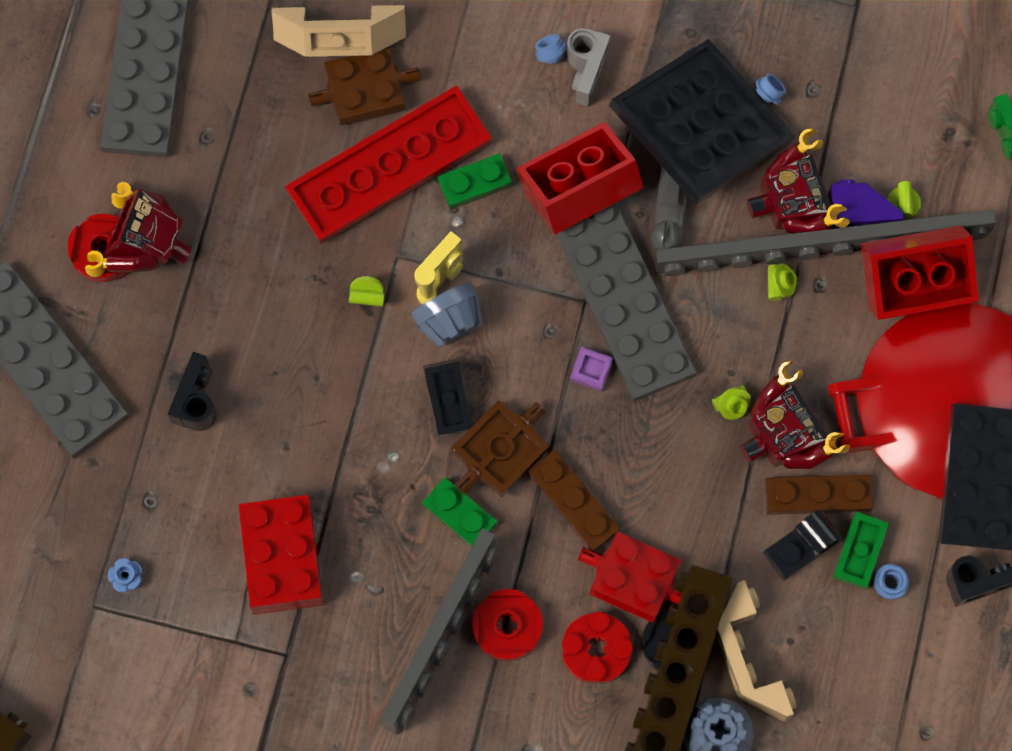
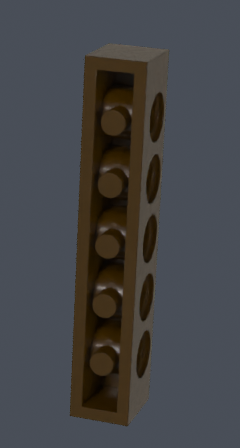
(714, 590)

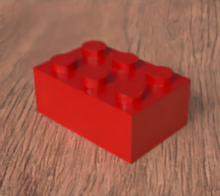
(580, 177)
(920, 272)
(280, 554)

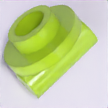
(905, 199)
(781, 282)
(366, 291)
(733, 403)

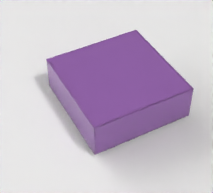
(591, 369)

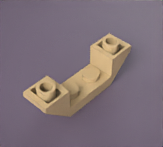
(339, 36)
(770, 698)

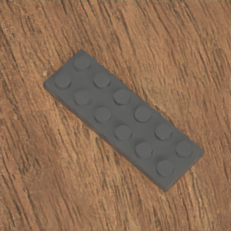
(144, 77)
(625, 304)
(52, 370)
(434, 644)

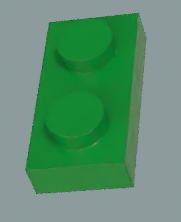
(1001, 119)
(474, 181)
(458, 512)
(860, 550)

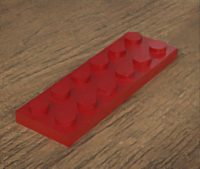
(388, 164)

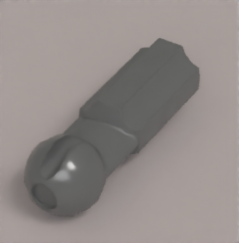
(669, 214)

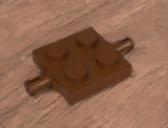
(364, 86)
(500, 448)

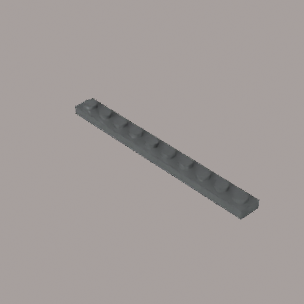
(809, 244)

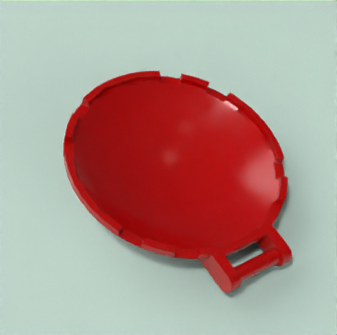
(915, 377)

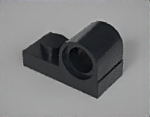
(189, 395)
(447, 396)
(803, 545)
(982, 583)

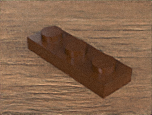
(813, 493)
(573, 501)

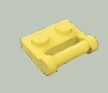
(441, 264)

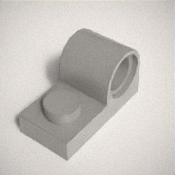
(588, 64)

